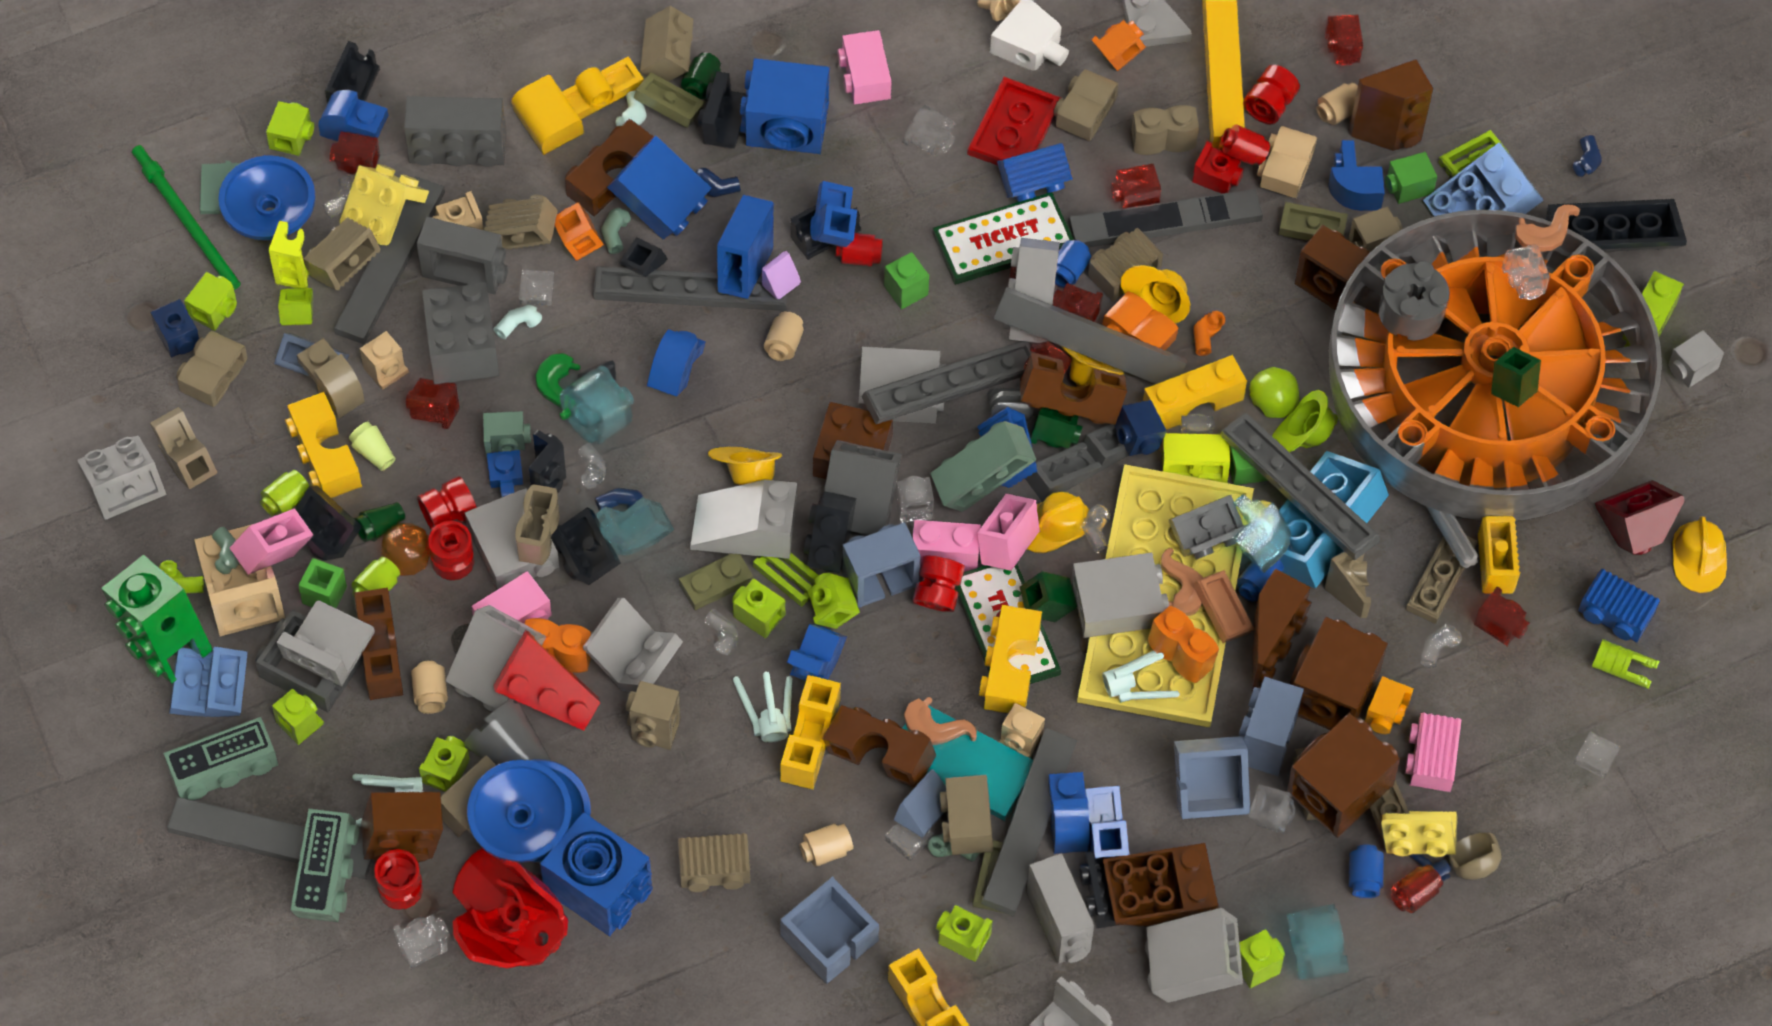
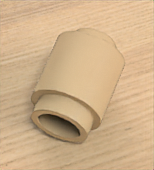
(1337, 104)
(784, 336)
(429, 687)
(826, 844)

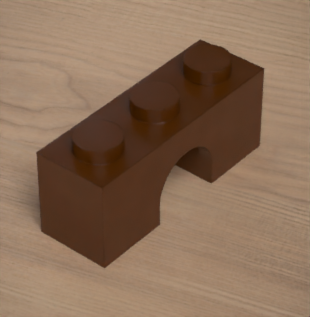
(590, 179)
(1096, 400)
(381, 653)
(857, 732)

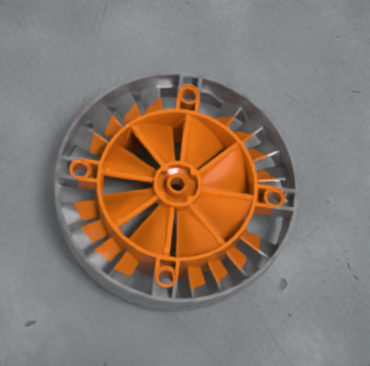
(1557, 329)

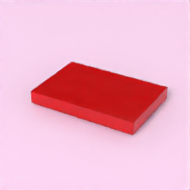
(1013, 122)

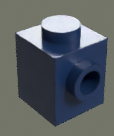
(175, 328)
(1140, 428)

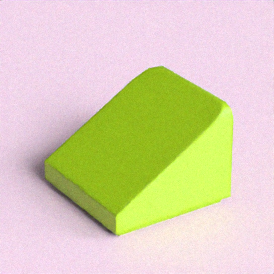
(296, 306)

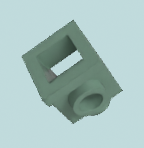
(505, 431)

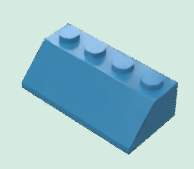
(1310, 548)

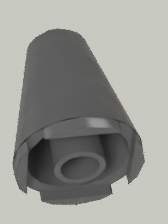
(506, 736)

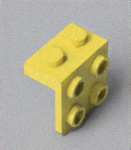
(379, 198)
(1420, 833)

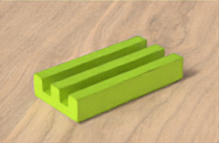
(1447, 159)
(760, 565)

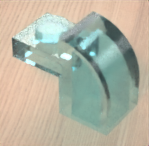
(636, 527)
(1265, 536)

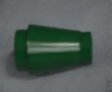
(378, 520)

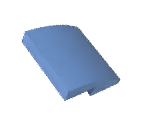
(208, 684)

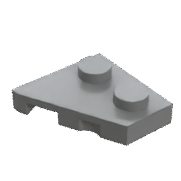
(1156, 22)

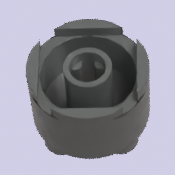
(1414, 300)

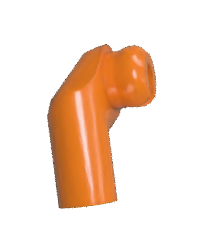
(1206, 329)

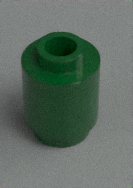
(700, 74)

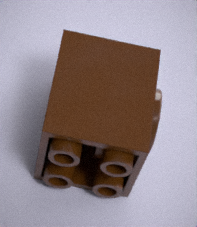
(1337, 672)
(1343, 774)

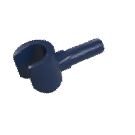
(1440, 866)

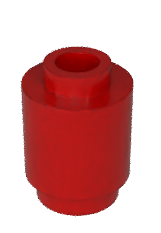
(1245, 145)
(863, 251)

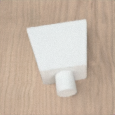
(1028, 37)

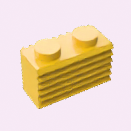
(1498, 554)

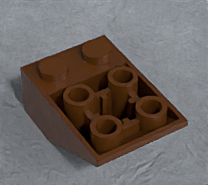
(1277, 617)
(1160, 885)

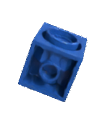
(785, 106)
(597, 874)

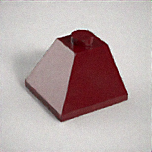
(1640, 515)

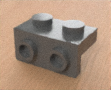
(1206, 527)

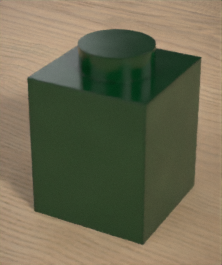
(1516, 377)
(1049, 594)

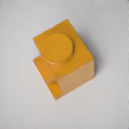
(1388, 705)

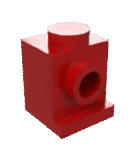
(1217, 170)

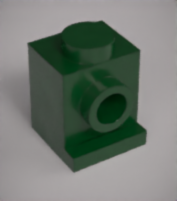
(1056, 429)

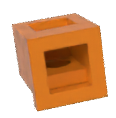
(1120, 43)
(577, 231)

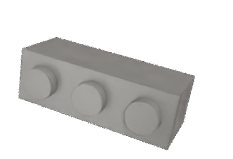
(1035, 276)

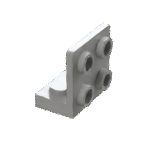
(122, 476)
(327, 642)
(629, 647)
(1072, 1008)

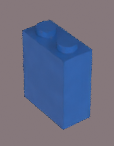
(660, 188)
(745, 246)

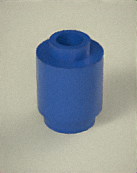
(1071, 263)
(1253, 580)
(1366, 871)

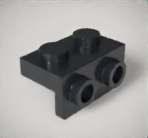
(722, 114)
(549, 461)
(330, 524)
(584, 547)
(1098, 903)

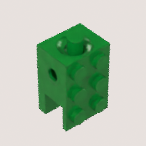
(144, 604)

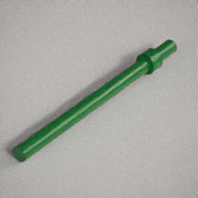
(155, 174)

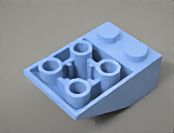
(1486, 184)

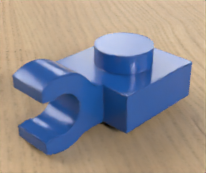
(505, 470)

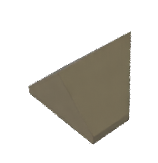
(1347, 583)

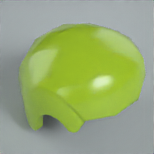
(1275, 392)

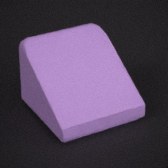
(780, 276)

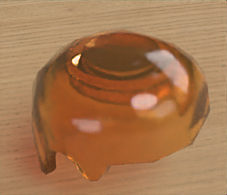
(406, 547)

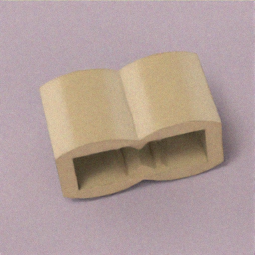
(1288, 161)

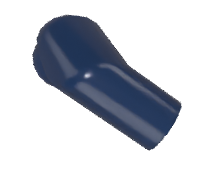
(1590, 159)
(719, 186)
(618, 496)

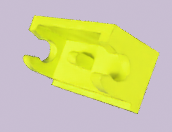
(287, 258)
(1196, 456)

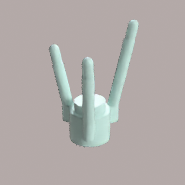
(1121, 679)
(772, 724)
(410, 784)

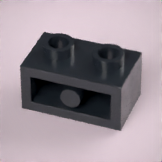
(831, 530)

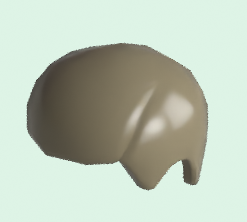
(1476, 856)

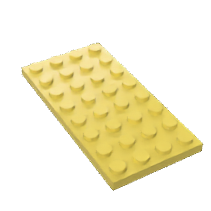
(1139, 527)

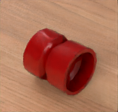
(1271, 94)
(446, 504)
(451, 550)
(938, 583)
(398, 879)

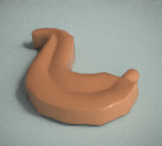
(1546, 237)
(1187, 598)
(919, 718)

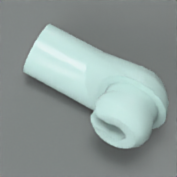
(635, 111)
(516, 316)

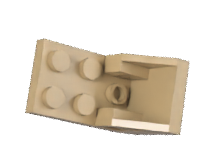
(238, 598)

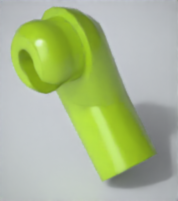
(190, 584)

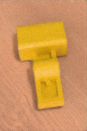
(556, 115)

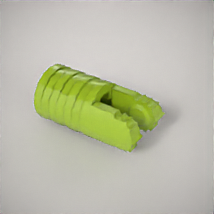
(1616, 660)

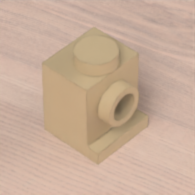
(461, 211)
(383, 360)
(1022, 730)

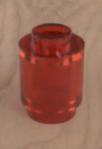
(1416, 888)

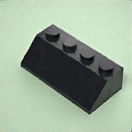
(1627, 224)

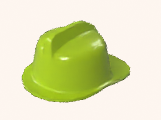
(1308, 423)

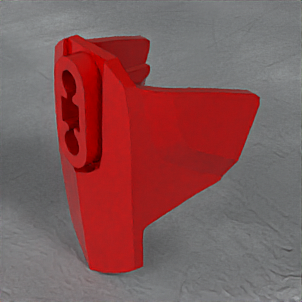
(506, 913)

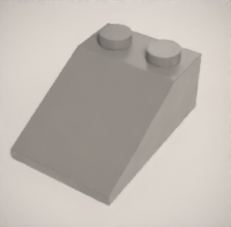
(747, 519)

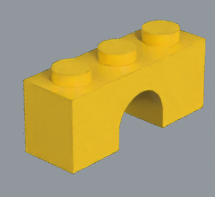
(1218, 383)
(312, 424)
(1015, 634)
(806, 747)
(919, 992)

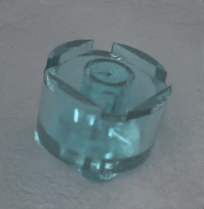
(597, 405)
(1317, 942)

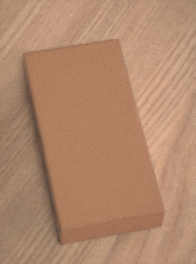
(1223, 606)

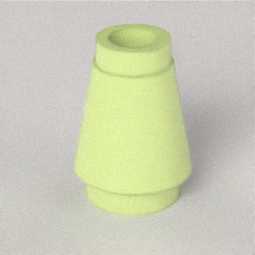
(371, 445)

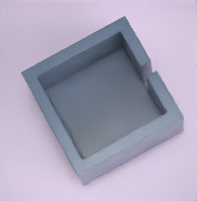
(884, 552)
(1270, 724)
(1212, 777)
(829, 930)

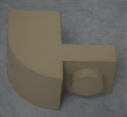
(332, 377)
(182, 449)

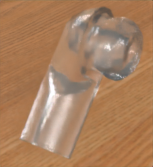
(337, 204)
(595, 469)
(1093, 527)
(726, 631)
(1434, 642)

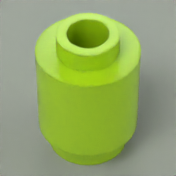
(284, 493)
(377, 575)

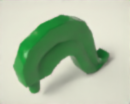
(549, 376)

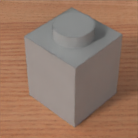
(1695, 359)

